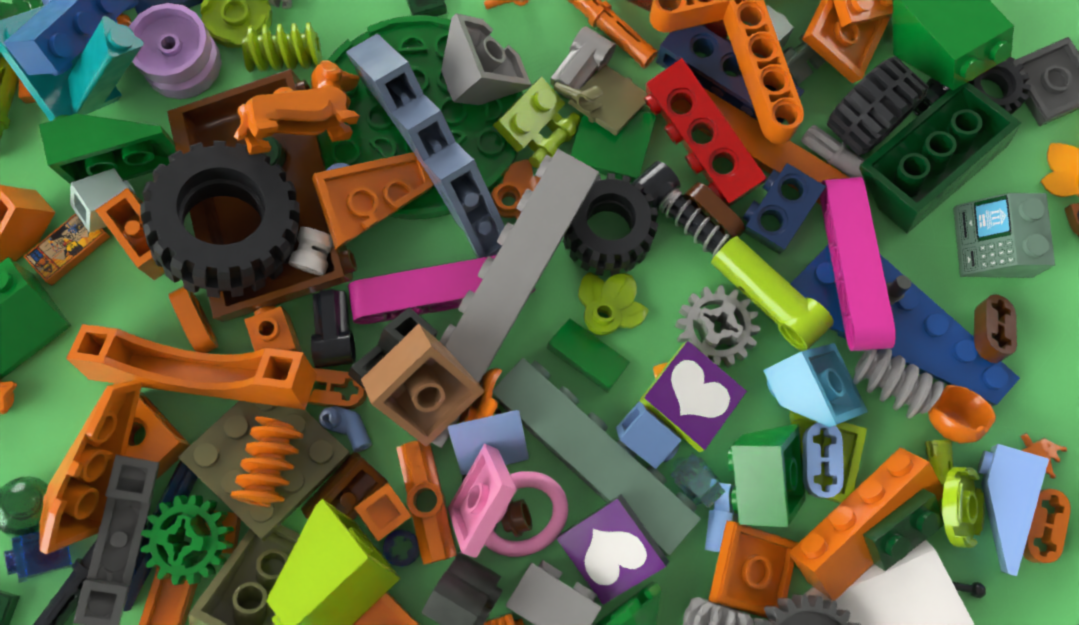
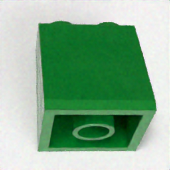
(951, 38)

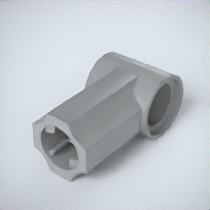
(586, 56)

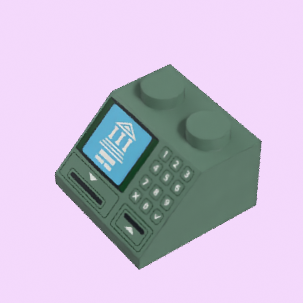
(1004, 236)

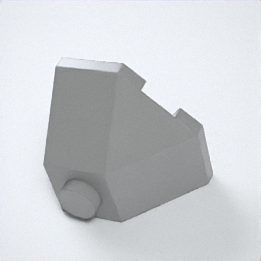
(478, 66)

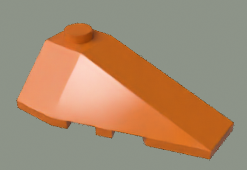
(79, 487)

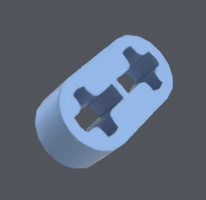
(832, 458)

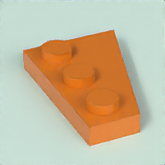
(367, 193)

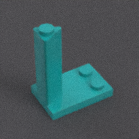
(94, 72)

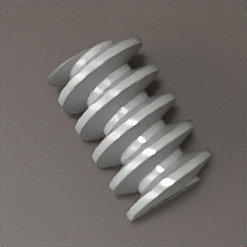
(898, 381)

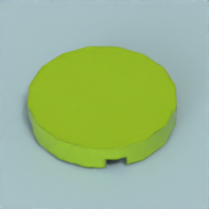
(229, 19)
(962, 507)

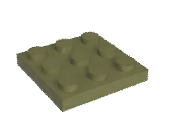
(220, 449)

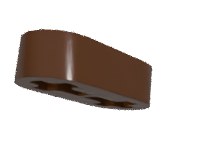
(716, 209)
(995, 328)

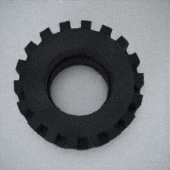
(877, 105)
(633, 206)

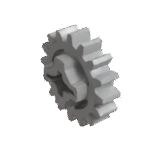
(730, 333)

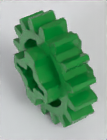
(182, 553)

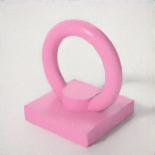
(485, 499)

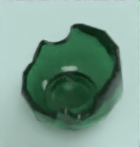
(21, 506)

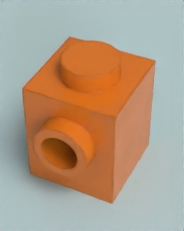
(272, 329)

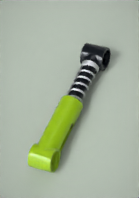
(797, 317)

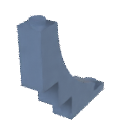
(430, 138)

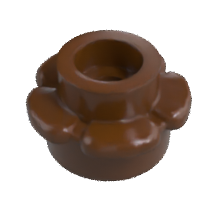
(517, 518)

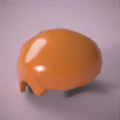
(961, 415)

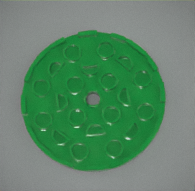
(375, 136)

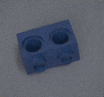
(788, 212)

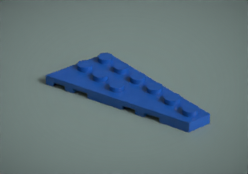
(922, 332)

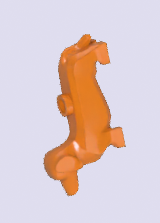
(301, 110)

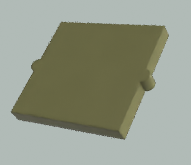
(620, 100)

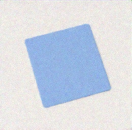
(499, 431)

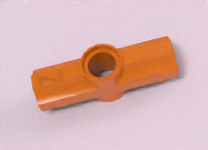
(431, 527)

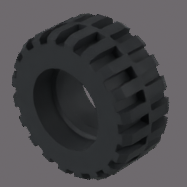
(209, 174)

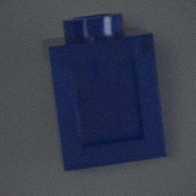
(29, 561)

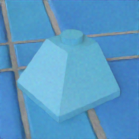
(816, 386)

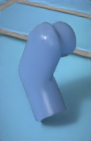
(347, 423)

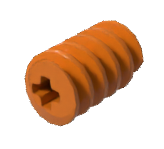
(267, 463)

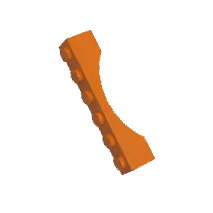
(256, 377)

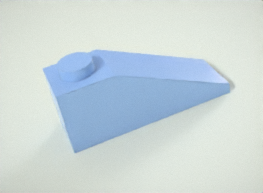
(1011, 494)

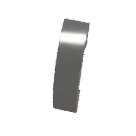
(118, 542)

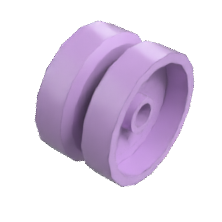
(177, 51)

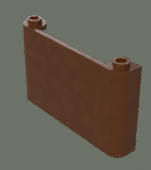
(231, 220)

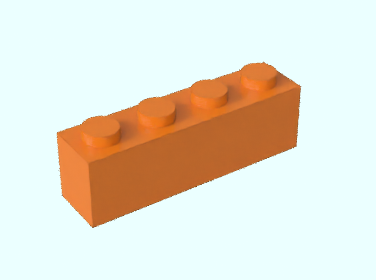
(836, 549)

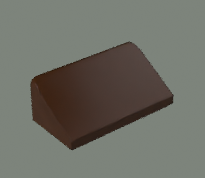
(347, 486)

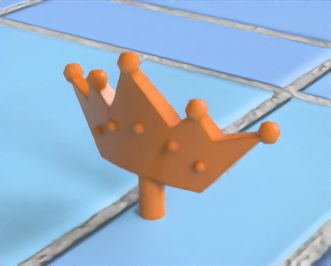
(1044, 449)

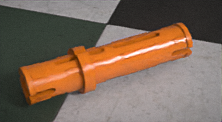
(601, 16)

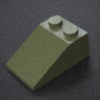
(245, 582)

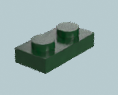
(904, 529)

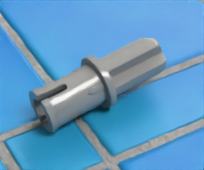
(833, 151)

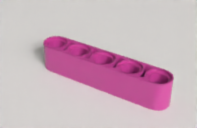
(857, 265)
(421, 289)

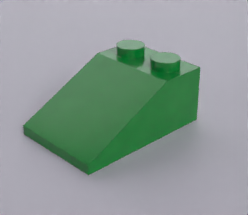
(89, 145)

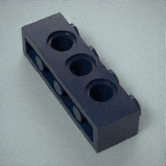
(711, 69)

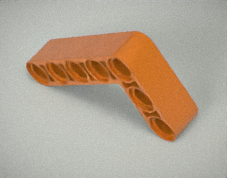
(745, 42)

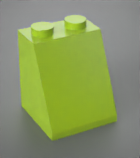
(330, 573)

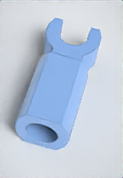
(717, 519)

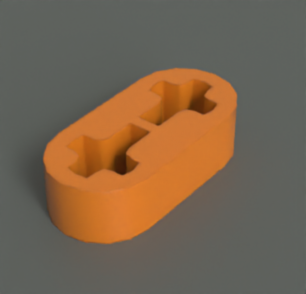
(193, 320)
(329, 397)
(1048, 527)

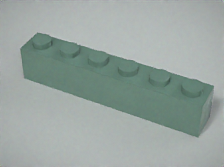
(593, 455)

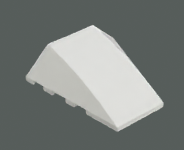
(906, 594)

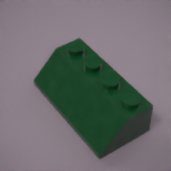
(937, 154)

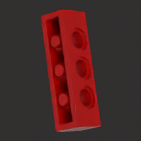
(681, 84)

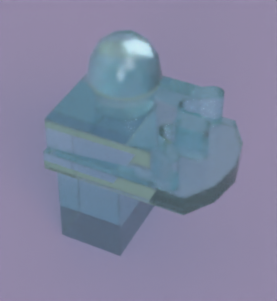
(697, 480)

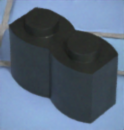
(463, 594)

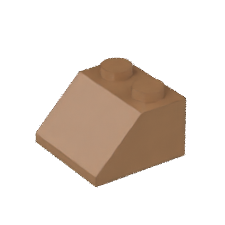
(421, 386)

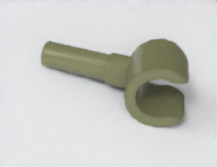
(585, 99)

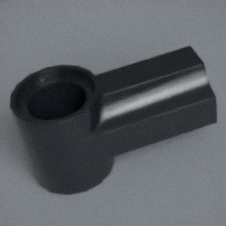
(333, 340)

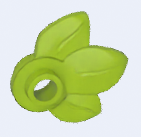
(612, 298)

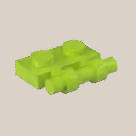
(527, 117)

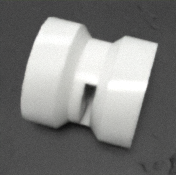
(312, 251)

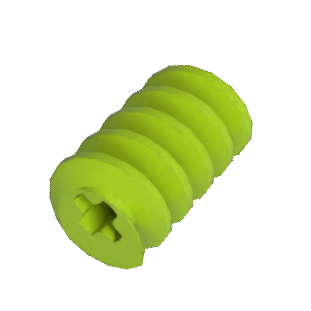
(281, 48)

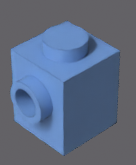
(648, 436)

